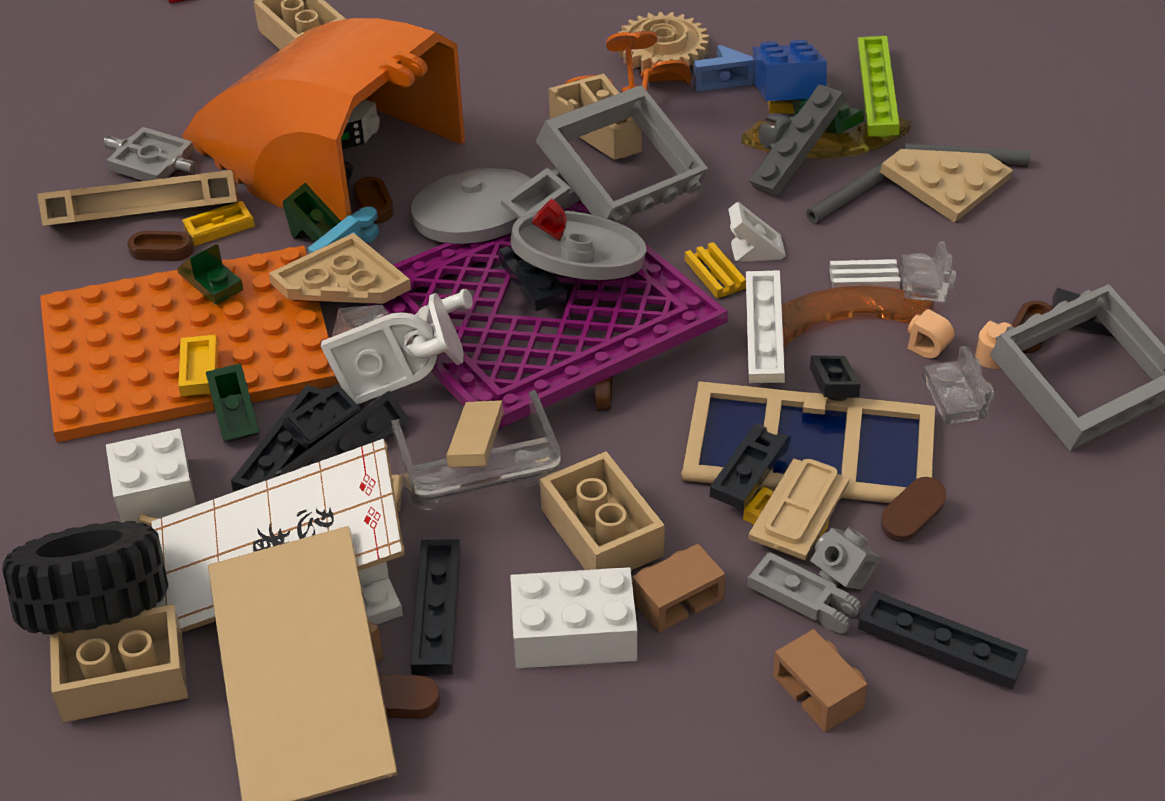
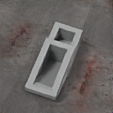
(537, 192)

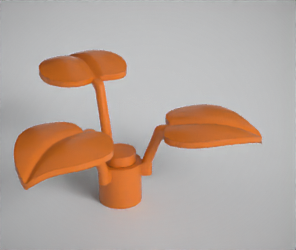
(662, 71)

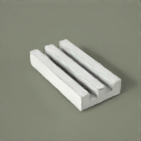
(865, 273)

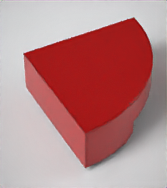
(551, 219)

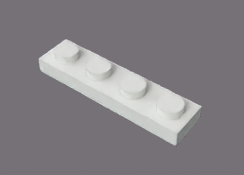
(764, 327)

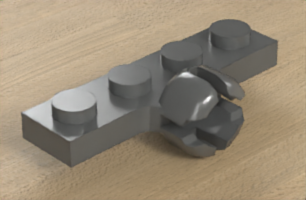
(794, 138)

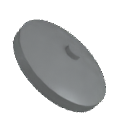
(467, 206)
(588, 249)

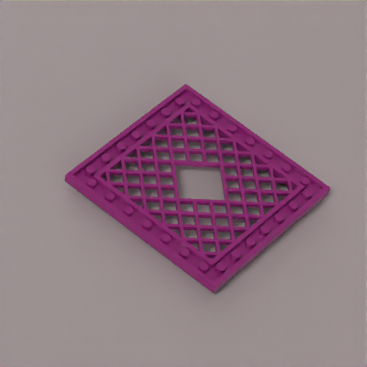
(690, 316)

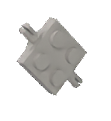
(150, 155)

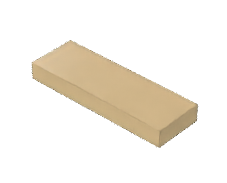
(475, 434)

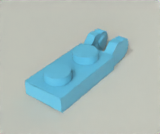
(359, 223)

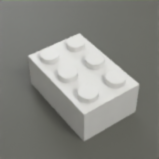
(573, 618)

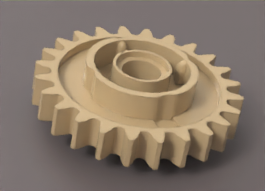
(675, 40)

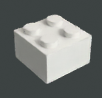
(150, 476)

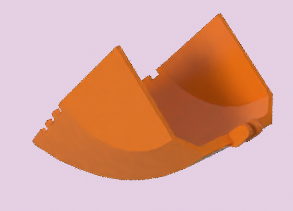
(290, 111)

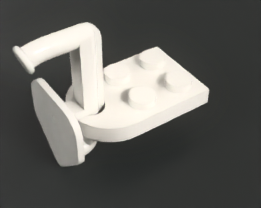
(395, 348)

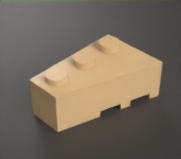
(613, 140)

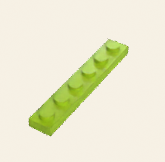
(878, 87)

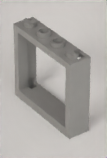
(657, 127)
(1123, 325)

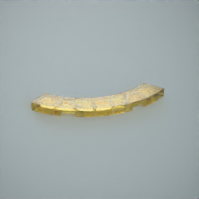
(836, 145)

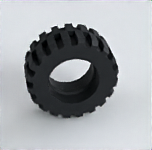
(85, 577)

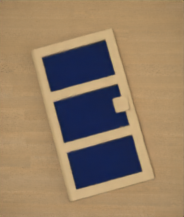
(867, 440)

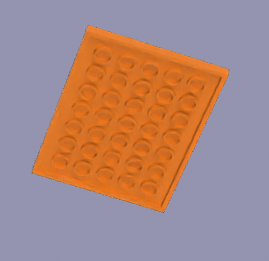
(119, 345)

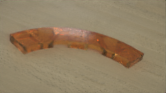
(845, 303)

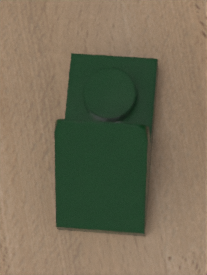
(308, 213)
(210, 275)
(232, 403)

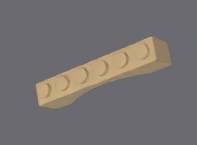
(138, 197)

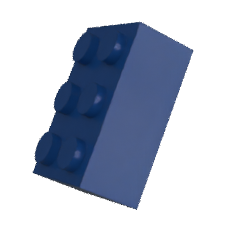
(788, 70)

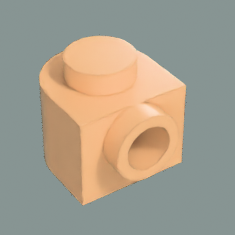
(929, 334)
(987, 341)

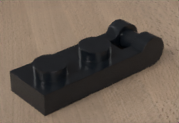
(537, 285)
(749, 466)

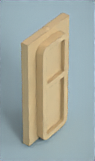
(799, 508)

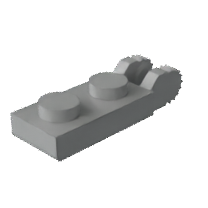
(804, 592)

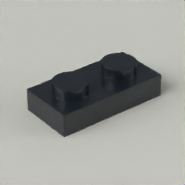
(835, 377)

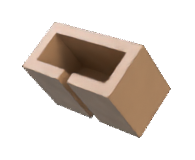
(686, 577)
(817, 669)

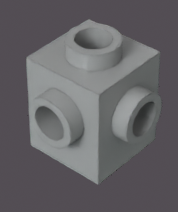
(845, 558)

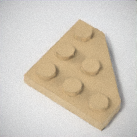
(946, 179)
(341, 273)

